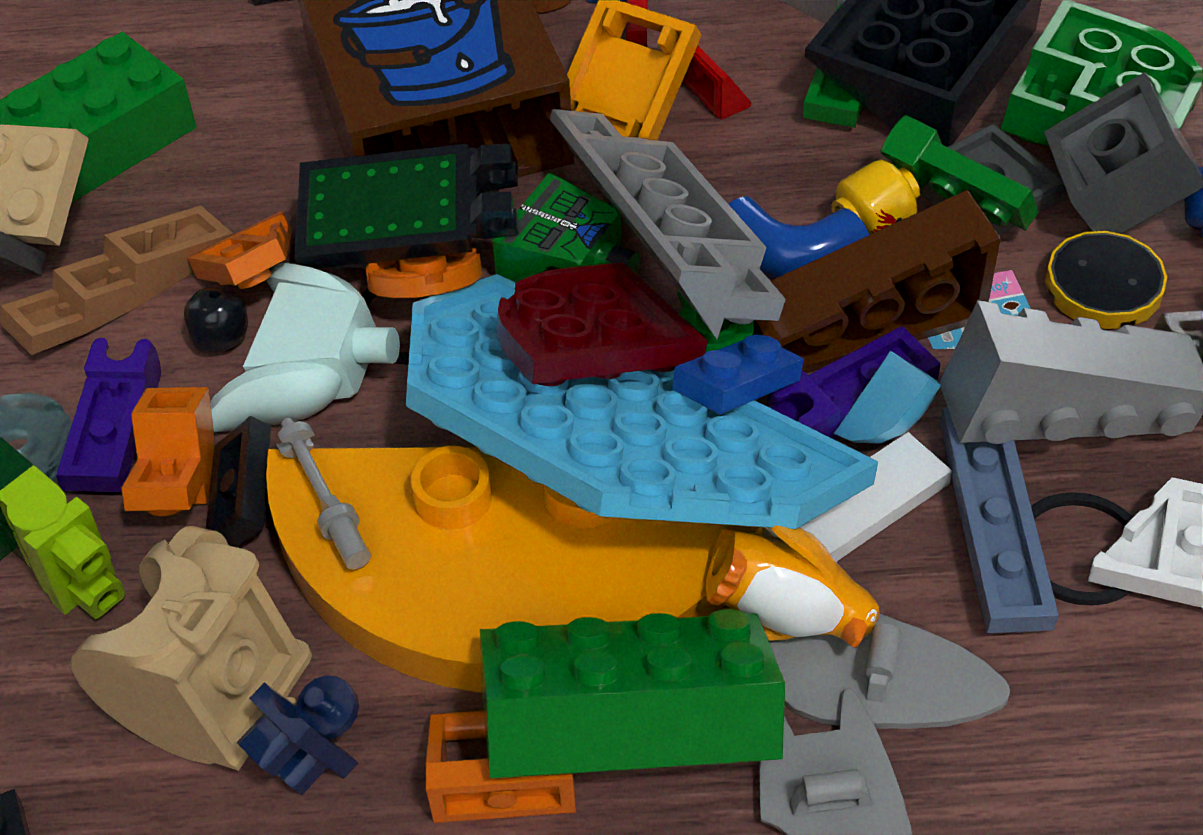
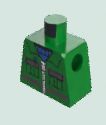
(561, 230)

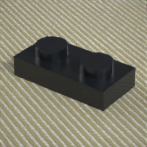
(239, 482)

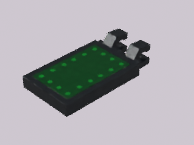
(403, 204)

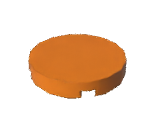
(423, 275)

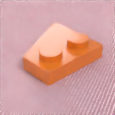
(246, 255)

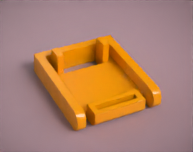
(628, 80)

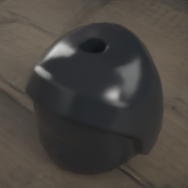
(215, 319)

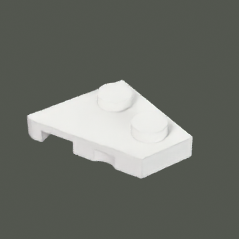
(1160, 548)

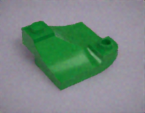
(1087, 57)

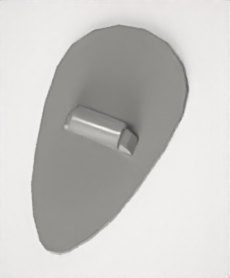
(898, 673)

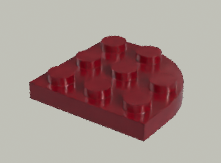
(592, 326)

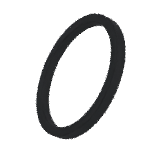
(1096, 502)

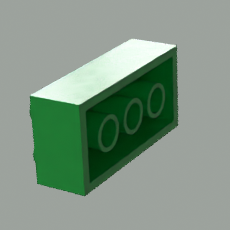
(115, 98)
(630, 694)

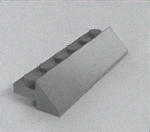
(677, 220)

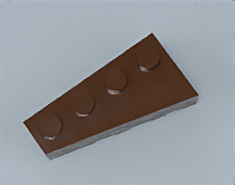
(907, 275)

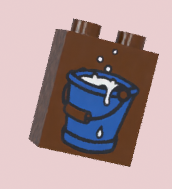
(439, 76)

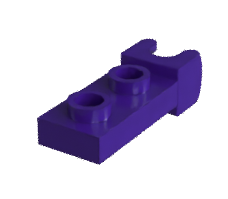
(829, 393)
(102, 432)

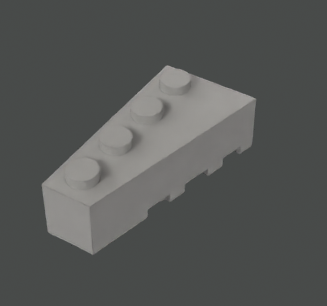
(1067, 380)

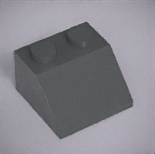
(1124, 158)

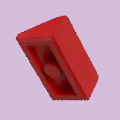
(714, 86)

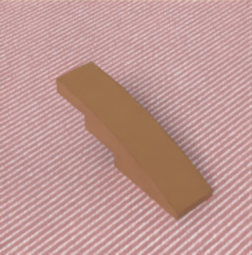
(132, 270)

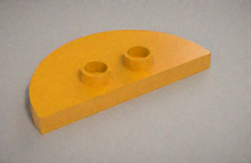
(469, 548)

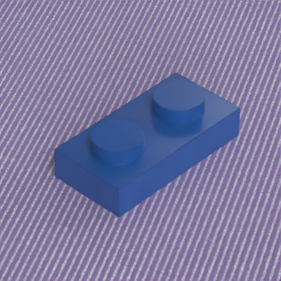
(737, 373)

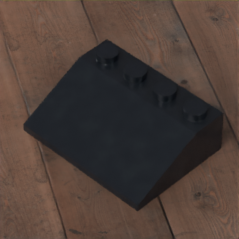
(923, 55)

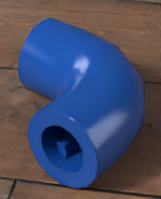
(797, 244)

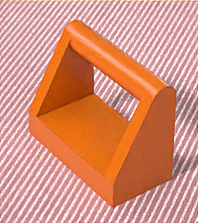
(467, 793)

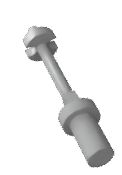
(338, 519)

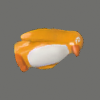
(789, 586)

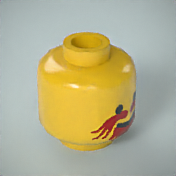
(878, 195)

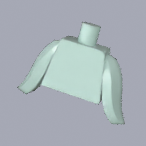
(305, 351)

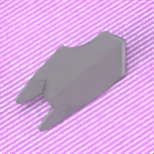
(834, 781)

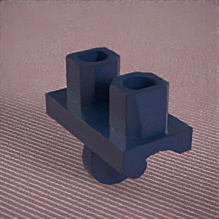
(297, 737)

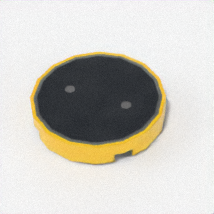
(1106, 278)

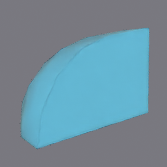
(889, 402)

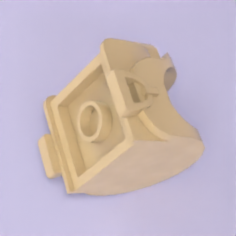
(194, 651)

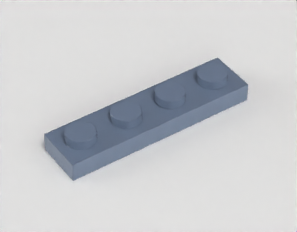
(1000, 534)

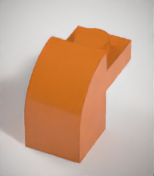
(172, 451)

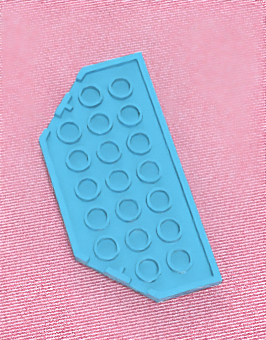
(620, 441)

